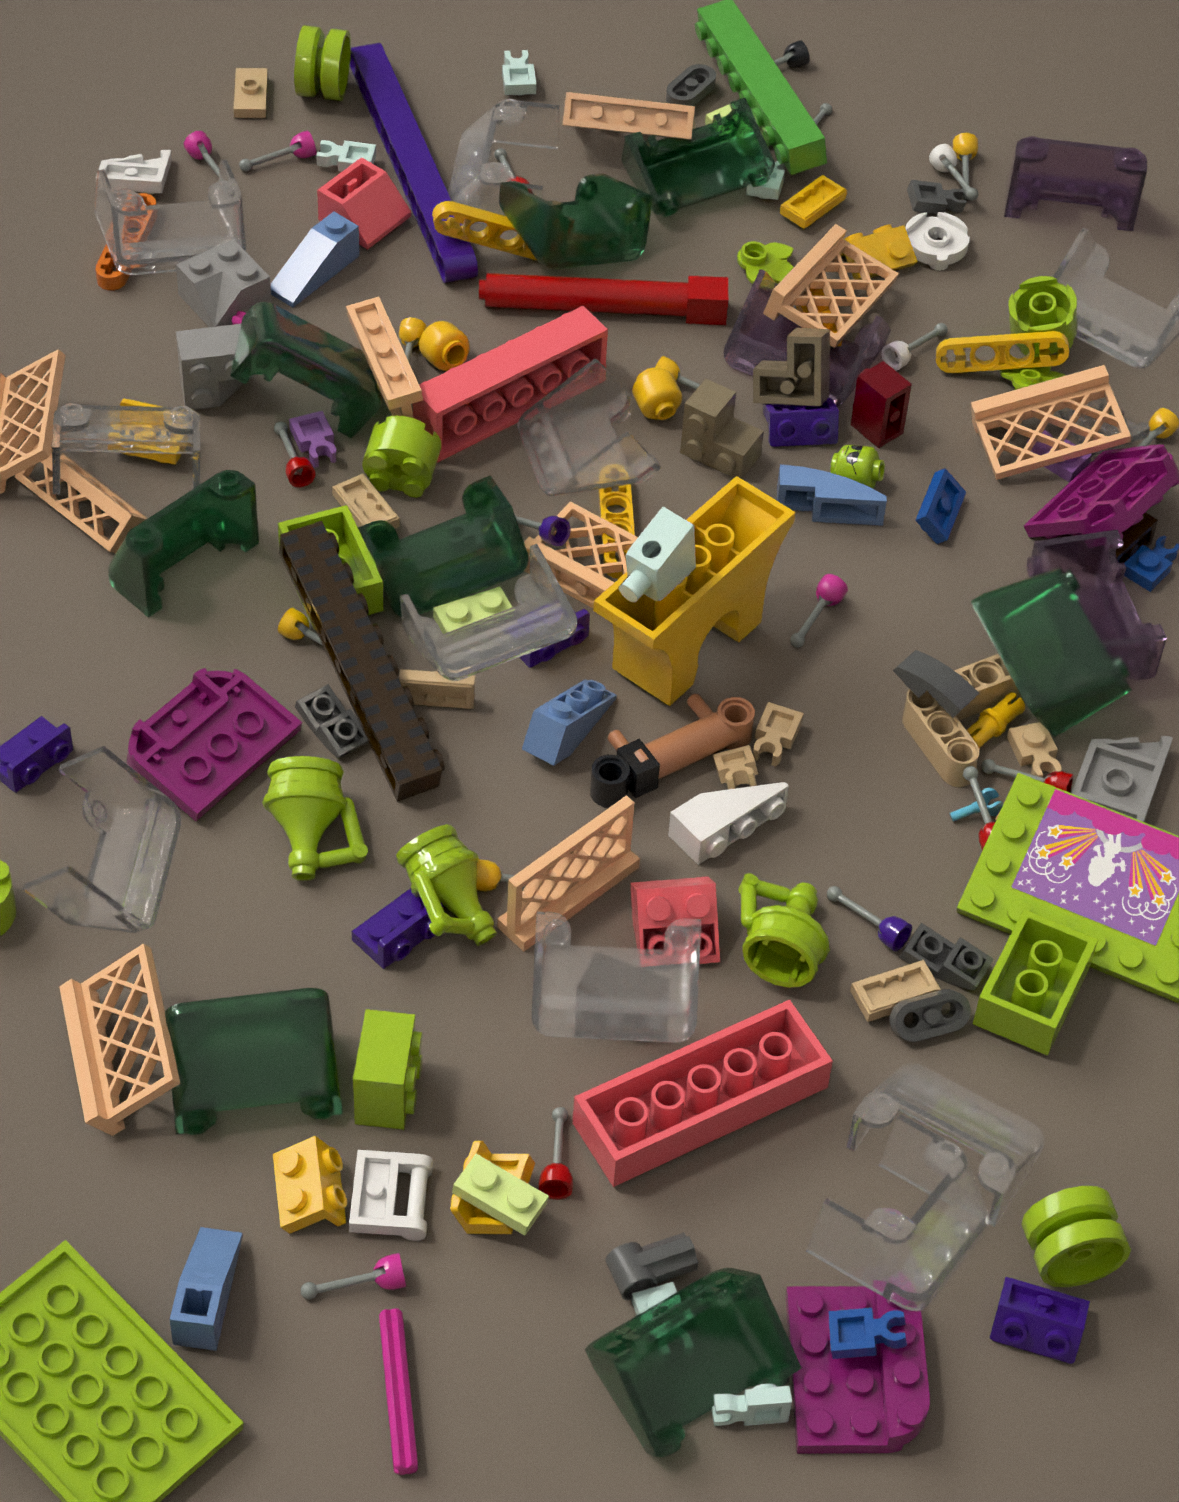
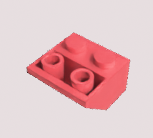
(365, 198)
(664, 901)

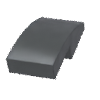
(945, 685)
(330, 721)
(950, 962)

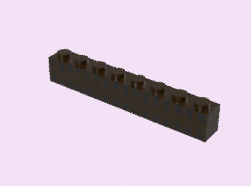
(361, 661)

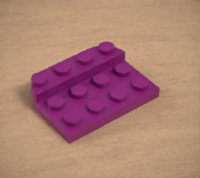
(1108, 493)
(209, 739)
(854, 1401)

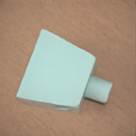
(659, 557)

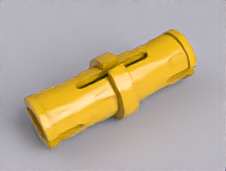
(994, 721)

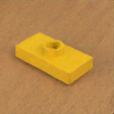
(813, 201)

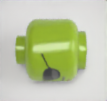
(858, 464)

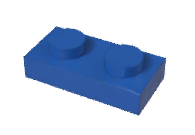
(940, 506)

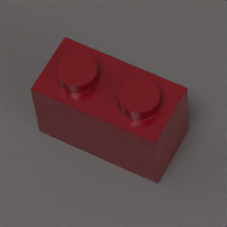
(880, 404)

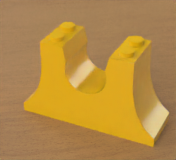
(734, 554)

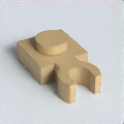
(776, 730)
(1034, 746)
(736, 767)

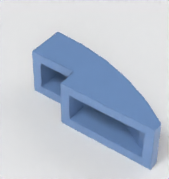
(829, 496)

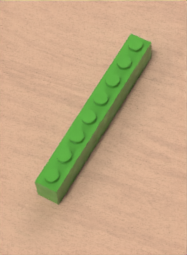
(758, 79)

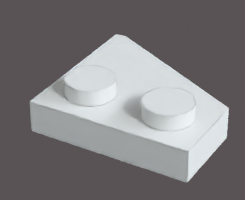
(136, 174)

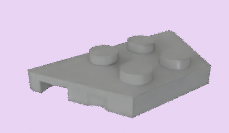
(1122, 774)

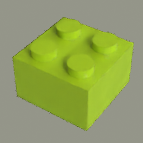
(387, 1069)

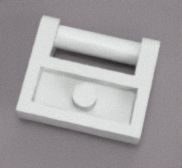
(377, 1189)

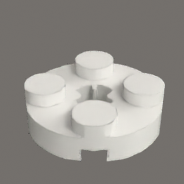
(938, 253)

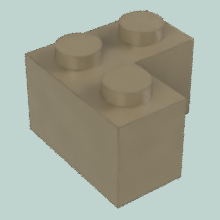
(802, 377)
(715, 435)

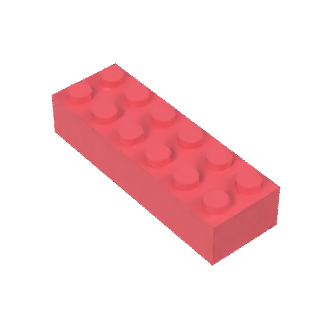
(506, 381)
(701, 1092)

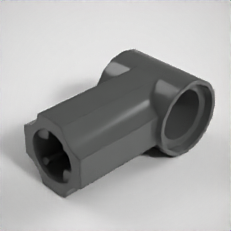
(644, 1267)

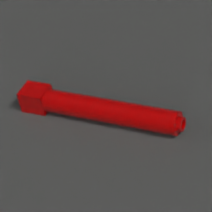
(700, 299)

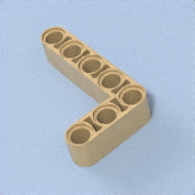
(944, 737)

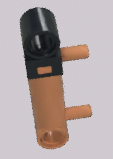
(641, 766)

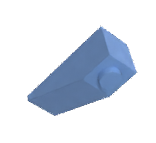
(318, 258)

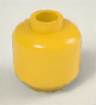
(444, 345)
(657, 393)

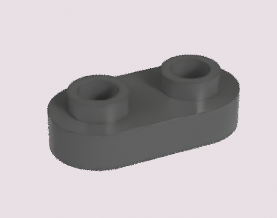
(691, 85)
(927, 1015)

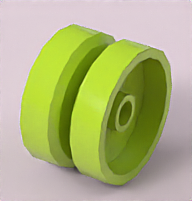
(322, 62)
(1075, 1236)

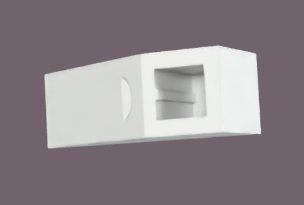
(719, 818)

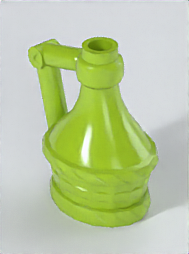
(305, 800)
(447, 873)
(782, 941)

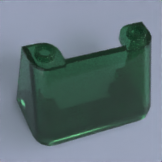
(714, 163)
(598, 228)
(284, 343)
(213, 512)
(451, 556)
(1052, 649)
(253, 1055)
(686, 1349)

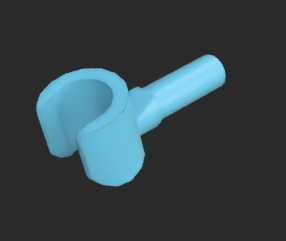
(988, 795)

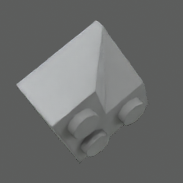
(222, 283)
(206, 365)

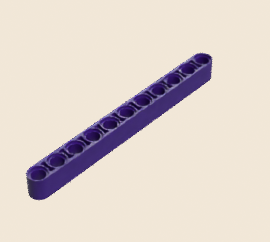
(410, 158)

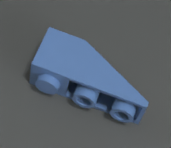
(566, 721)
(205, 1289)

